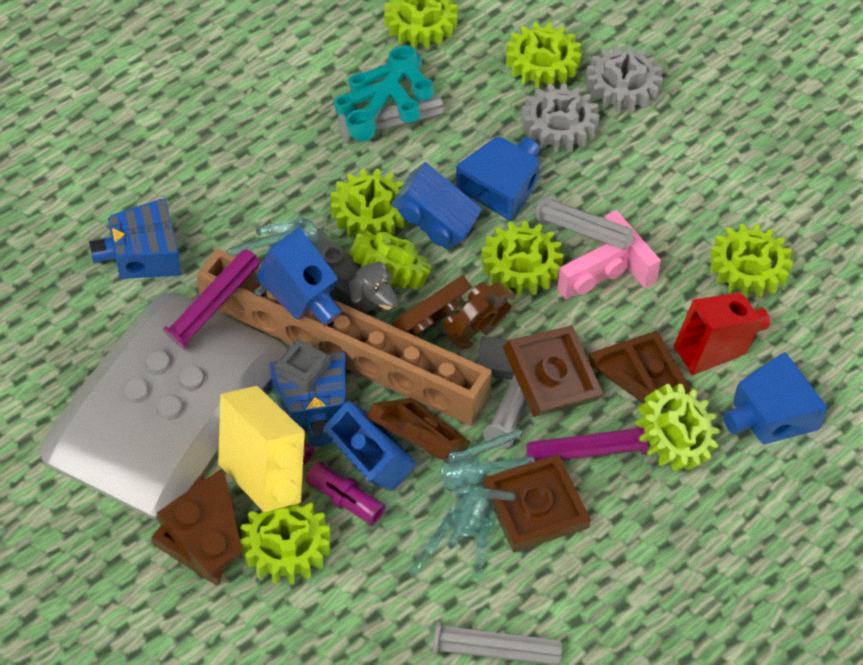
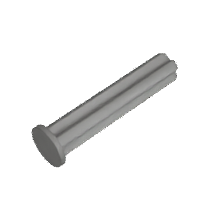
(390, 117)
(584, 223)
(507, 413)
(496, 645)

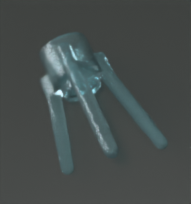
(281, 230)
(462, 472)
(466, 520)

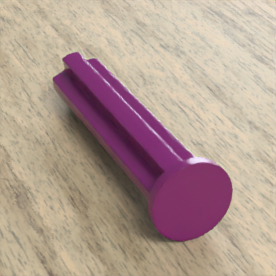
(212, 298)
(589, 445)

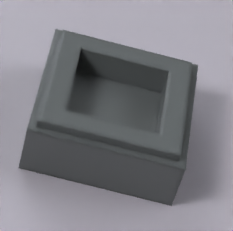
(494, 358)
(302, 364)

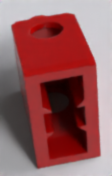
(718, 331)

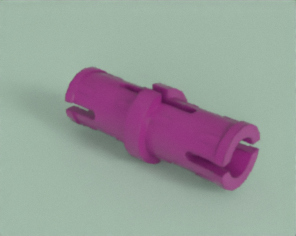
(327, 480)

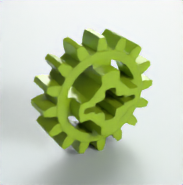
(421, 20)
(543, 55)
(367, 203)
(397, 256)
(522, 257)
(751, 260)
(677, 427)
(266, 549)

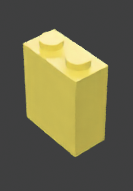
(261, 448)

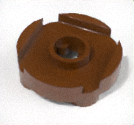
(481, 314)

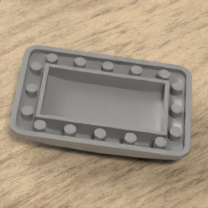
(153, 410)

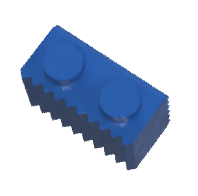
(436, 206)
(369, 447)

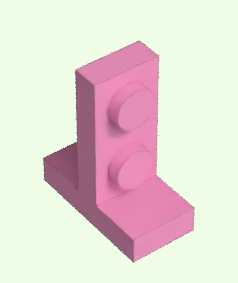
(609, 262)

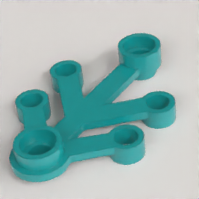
(402, 63)

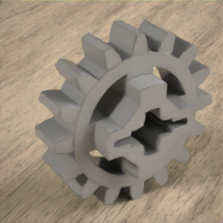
(640, 83)
(560, 117)

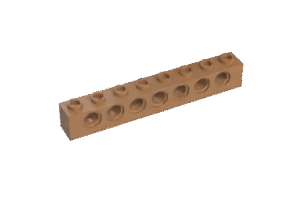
(369, 346)

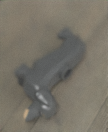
(358, 287)

